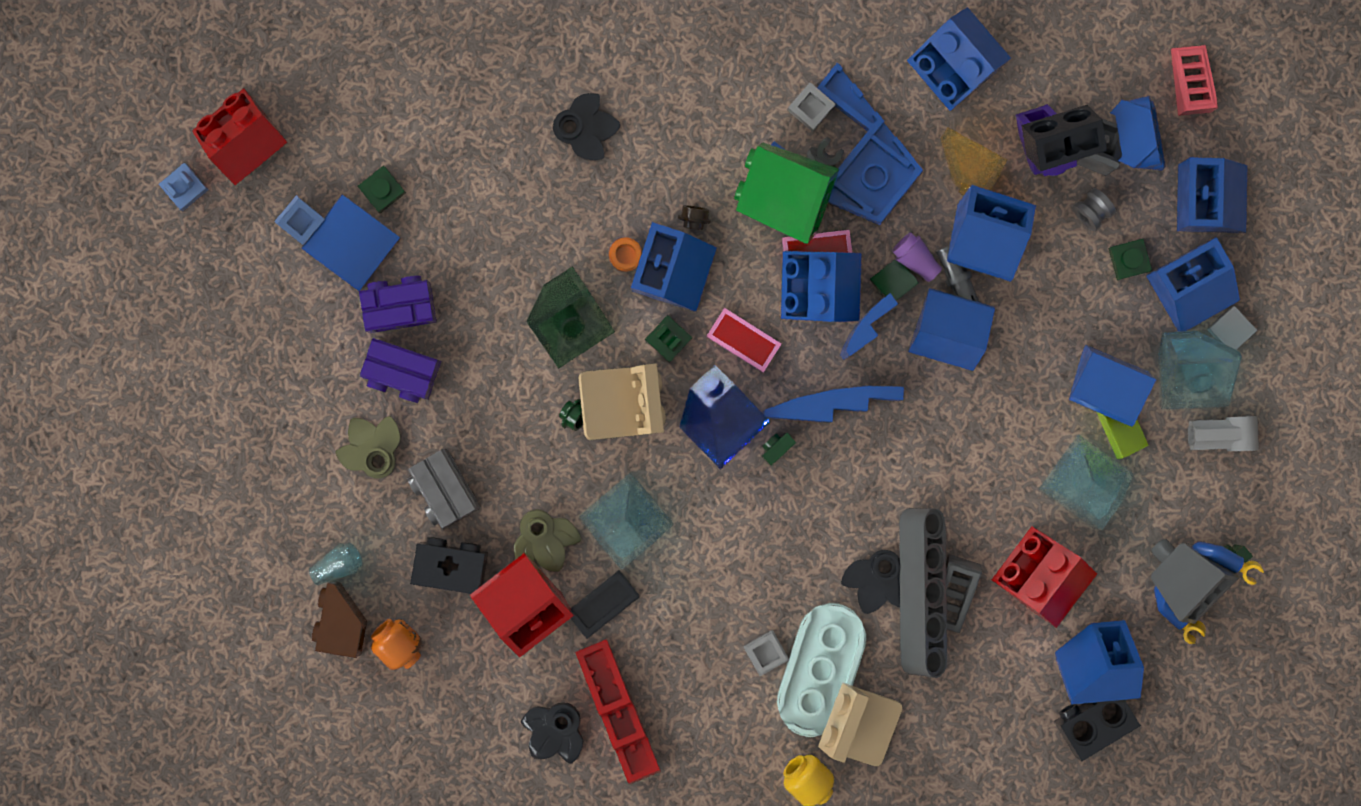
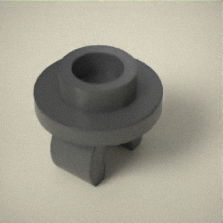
(820, 155)

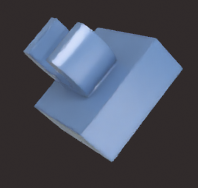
(183, 186)
(299, 220)

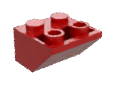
(238, 136)
(1044, 576)
(522, 605)

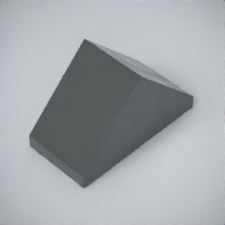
(1106, 161)

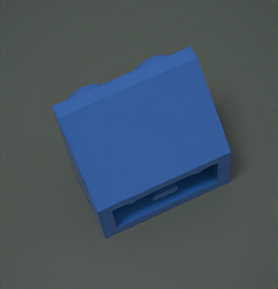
(958, 58)
(1212, 195)
(990, 232)
(673, 267)
(1196, 285)
(821, 286)
(1101, 664)

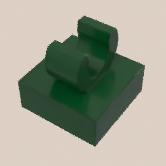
(668, 338)

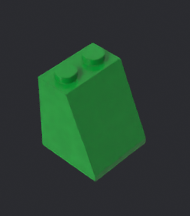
(785, 191)

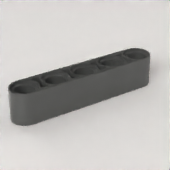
(923, 592)

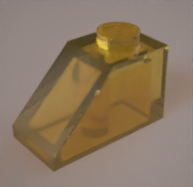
(970, 162)

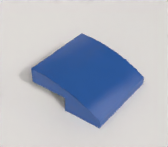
(350, 242)
(863, 331)

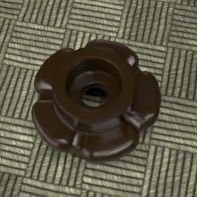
(694, 217)

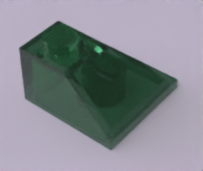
(567, 318)

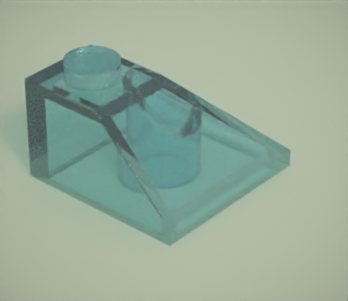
(1196, 371)
(1088, 483)
(626, 521)

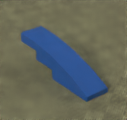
(820, 406)

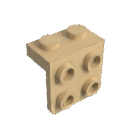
(621, 402)
(860, 726)

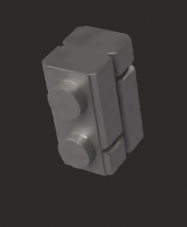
(442, 488)

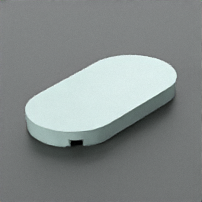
(820, 661)

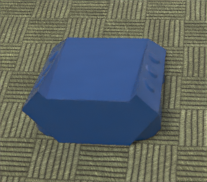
(1139, 134)

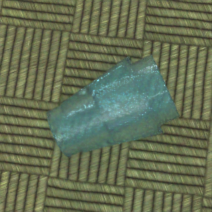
(336, 564)

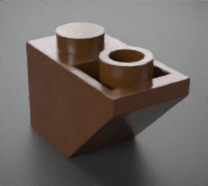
(341, 623)

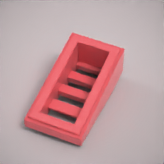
(1209, 101)

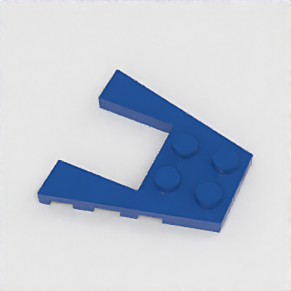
(878, 167)

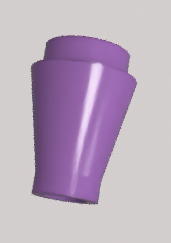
(916, 256)

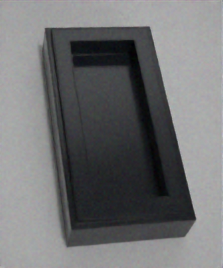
(603, 604)

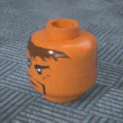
(396, 644)

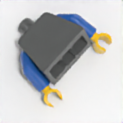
(1193, 580)

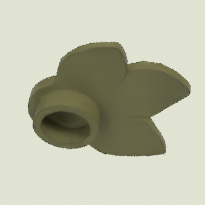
(366, 443)
(549, 543)

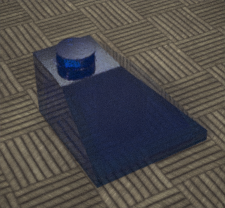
(720, 417)

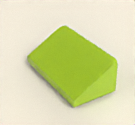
(1123, 438)

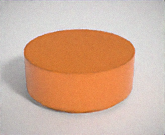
(625, 254)

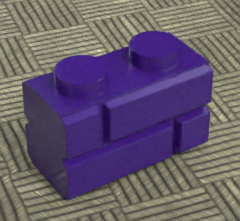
(397, 305)
(399, 369)

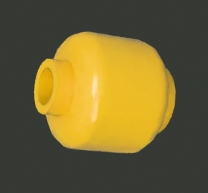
(808, 780)

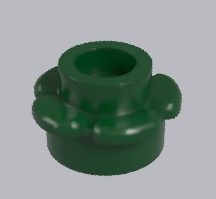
(572, 415)

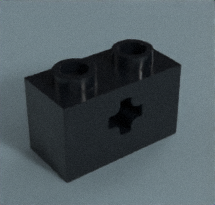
(430, 573)

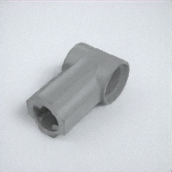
(1228, 434)

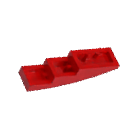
(618, 711)

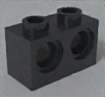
(1064, 137)
(1099, 732)

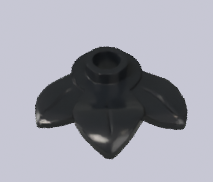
(591, 127)
(872, 585)
(551, 736)

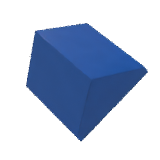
(952, 329)
(1111, 386)

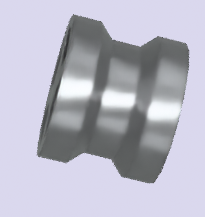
(1094, 209)

